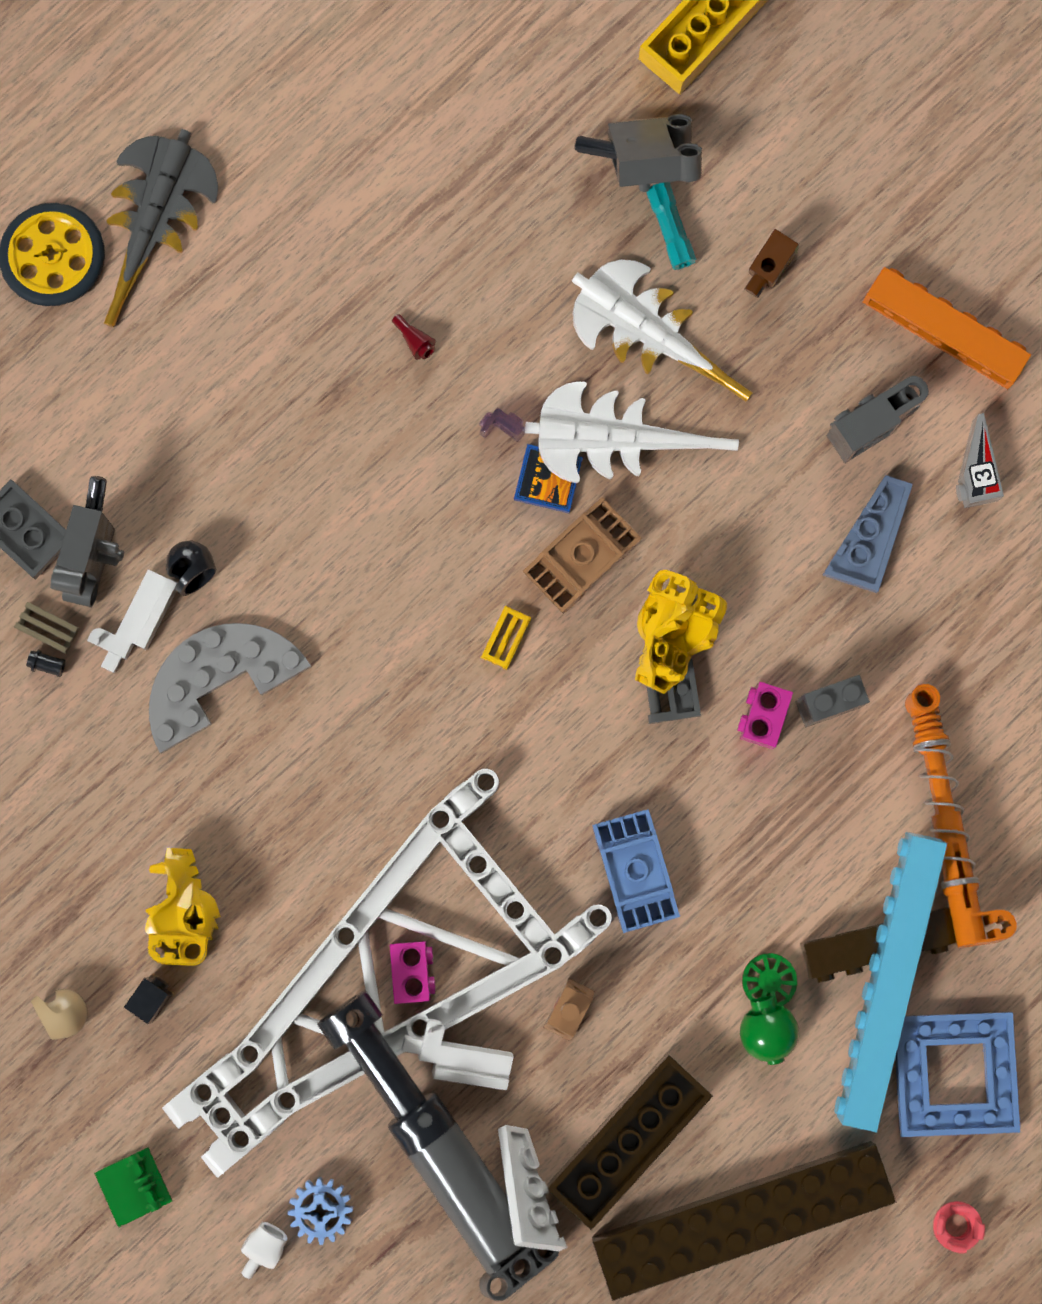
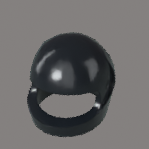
(191, 565)

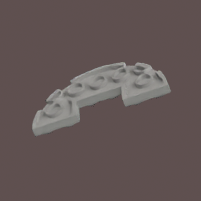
(206, 664)

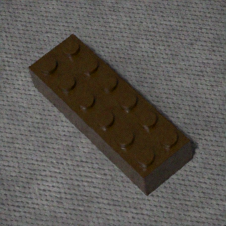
(629, 1141)

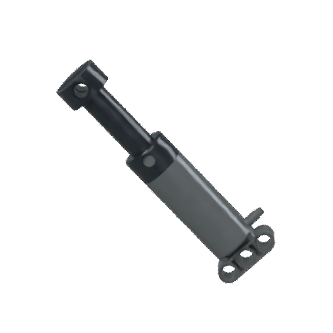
(438, 1151)

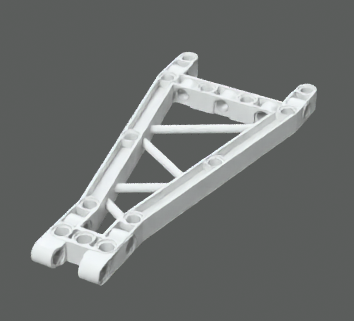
(331, 954)

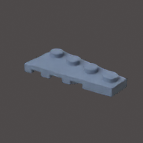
(869, 543)

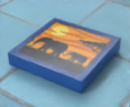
(541, 486)

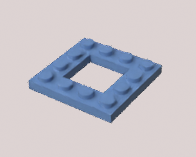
(1001, 1107)

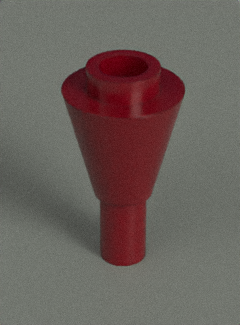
(419, 343)

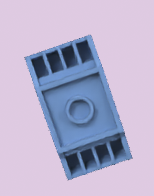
(636, 871)

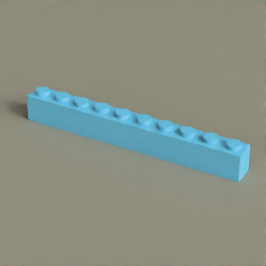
(890, 981)

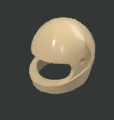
(62, 1016)

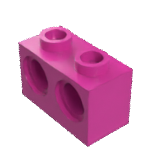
(772, 718)
(403, 972)

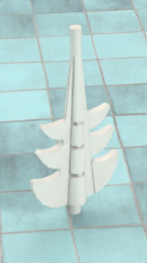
(568, 431)

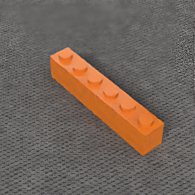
(946, 327)

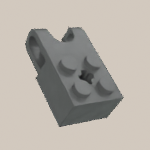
(875, 418)

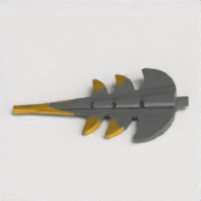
(170, 171)

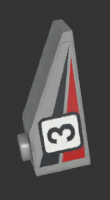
(979, 474)

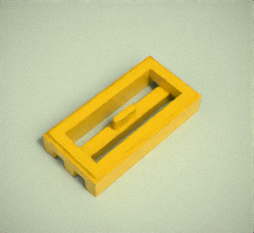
(496, 659)

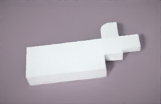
(139, 621)
(459, 1061)

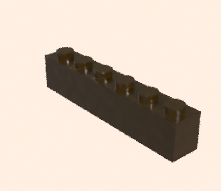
(854, 948)

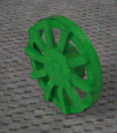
(769, 979)

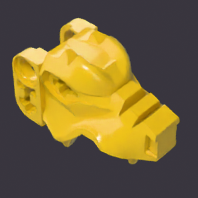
(675, 629)
(169, 919)

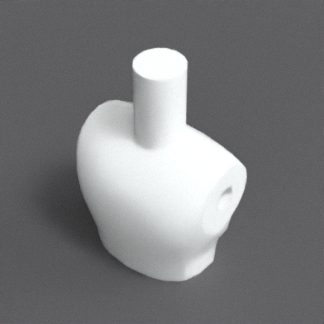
(263, 1248)

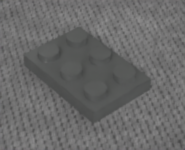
(28, 530)

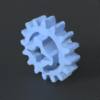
(320, 1197)

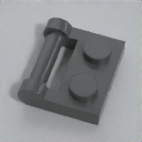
(682, 700)

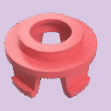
(974, 1232)

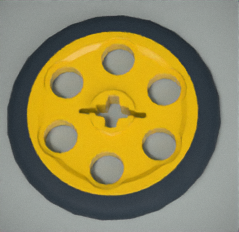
(74, 282)

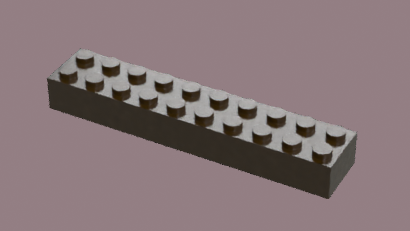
(743, 1220)

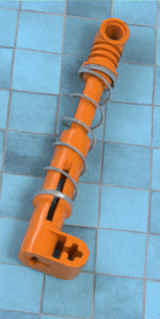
(958, 882)

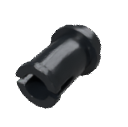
(45, 663)

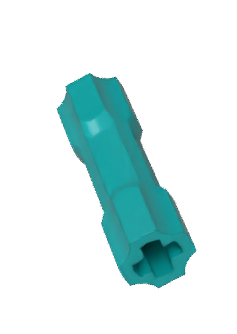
(664, 206)

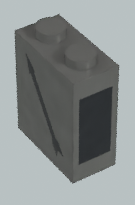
(832, 701)

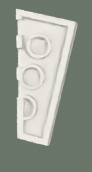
(529, 1211)

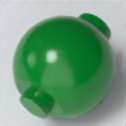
(769, 1031)

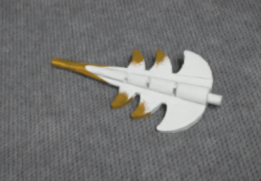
(610, 300)

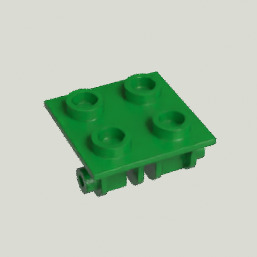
(133, 1187)

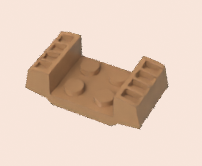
(582, 555)

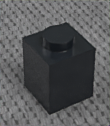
(149, 999)

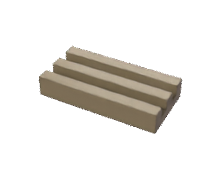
(25, 616)

